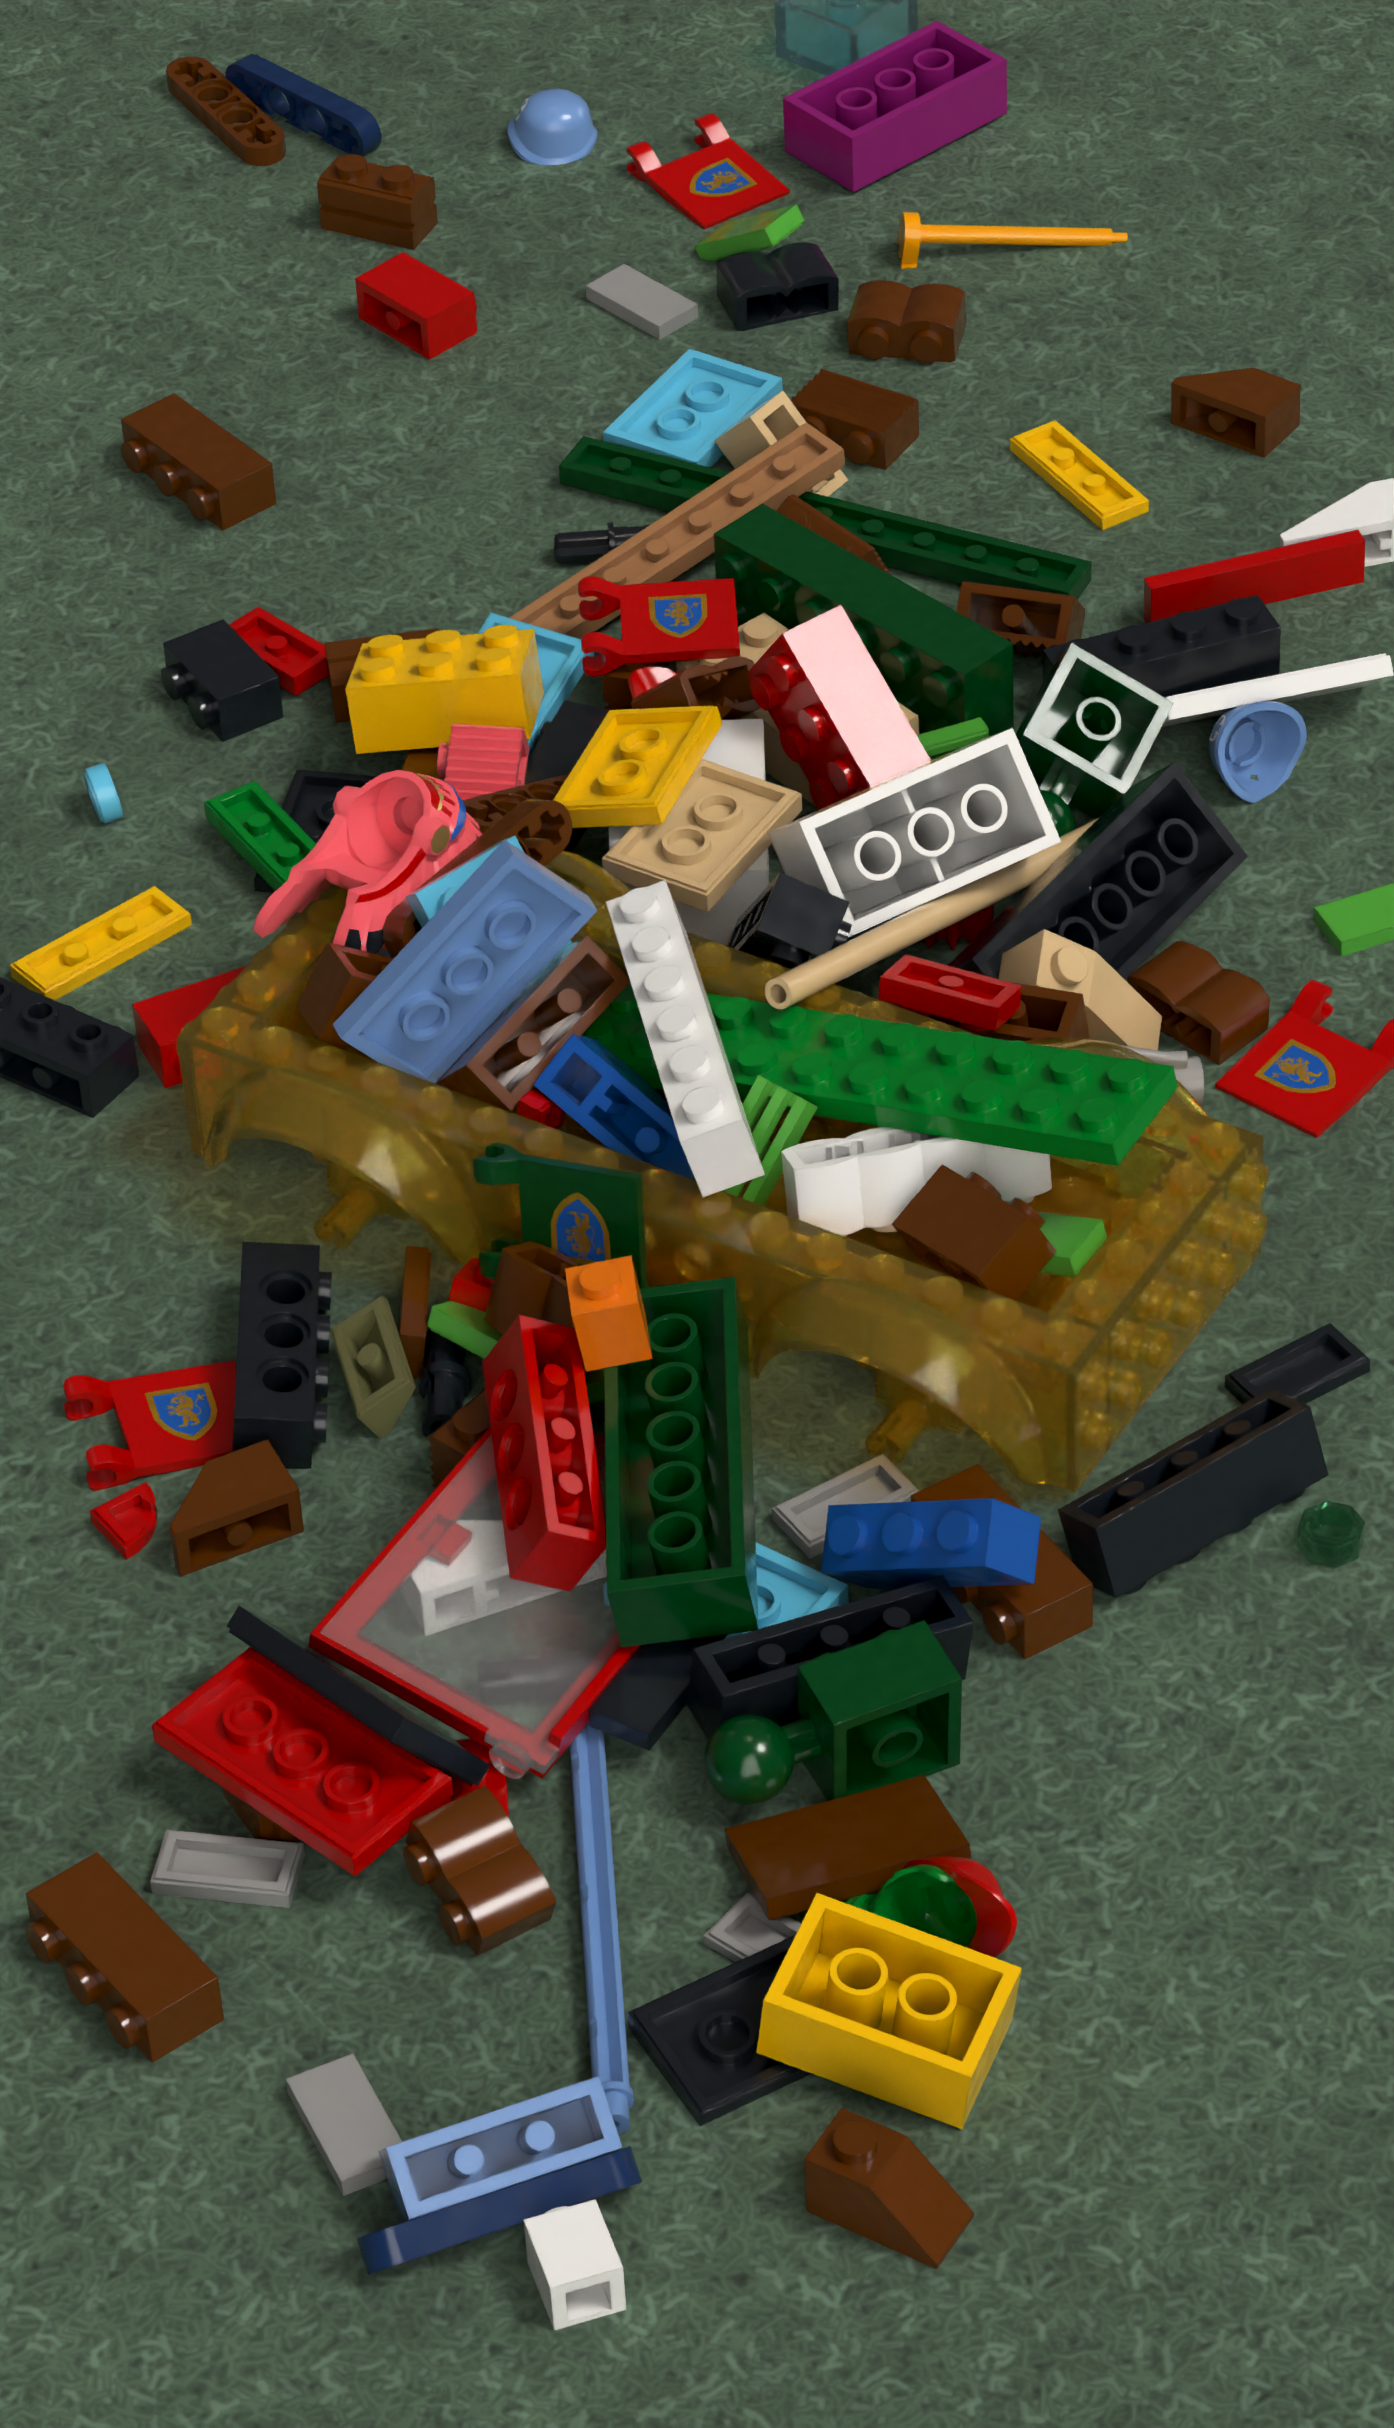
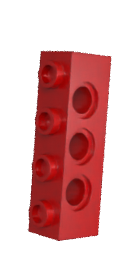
(544, 1454)

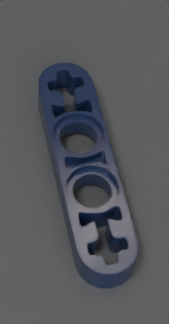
(343, 122)
(498, 2210)

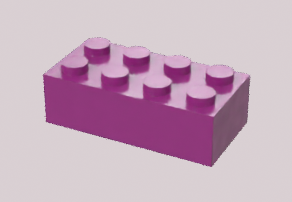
(895, 105)

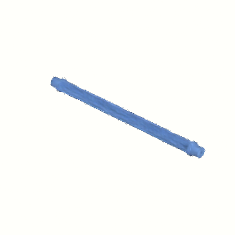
(600, 1923)

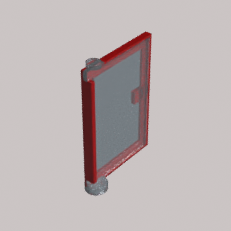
(466, 1640)

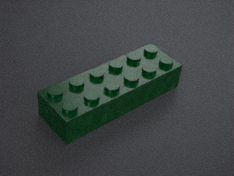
(925, 651)
(682, 1472)

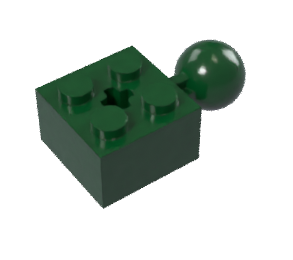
(1088, 735)
(861, 1724)

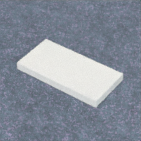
(1279, 688)

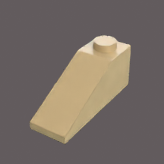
(1111, 1004)

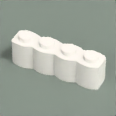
(881, 1169)

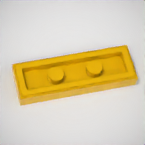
(1079, 475)
(101, 944)

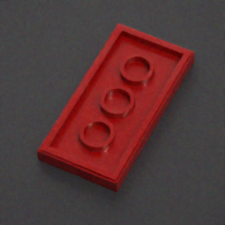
(302, 1761)

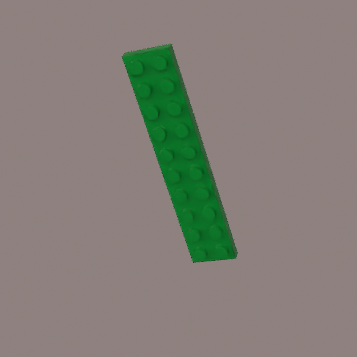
(922, 1077)

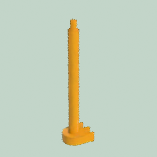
(913, 233)

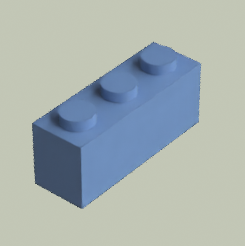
(500, 2149)

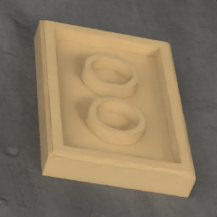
(707, 837)

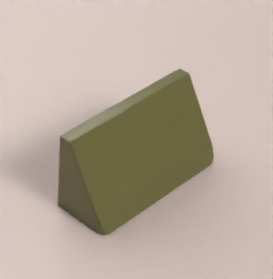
(374, 1365)

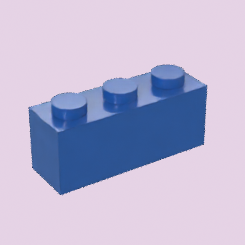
(920, 1540)

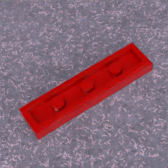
(1270, 574)

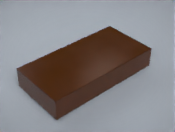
(414, 1305)

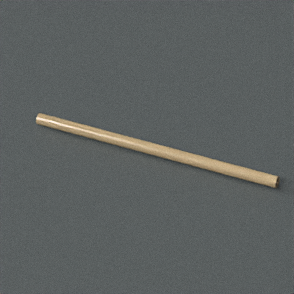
(912, 927)

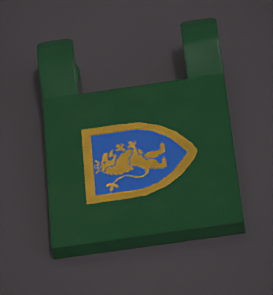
(568, 1207)

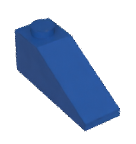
(613, 1104)

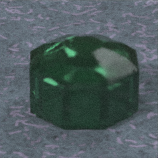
(1330, 1534)

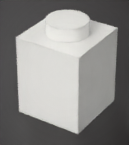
(574, 2264)

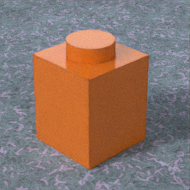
(608, 1313)

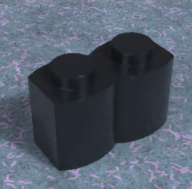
(777, 286)

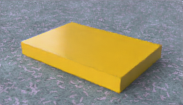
(637, 765)

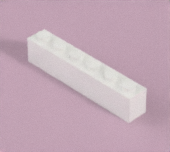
(684, 1039)

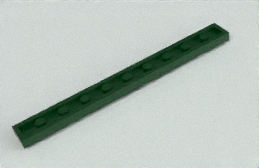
(897, 538)

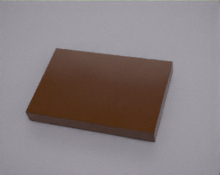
(842, 1845)

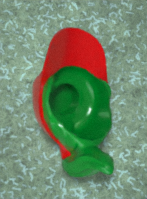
(948, 1900)

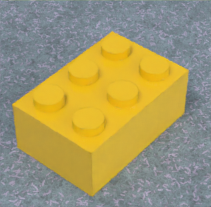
(417, 688)
(888, 2010)

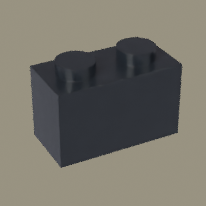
(221, 681)

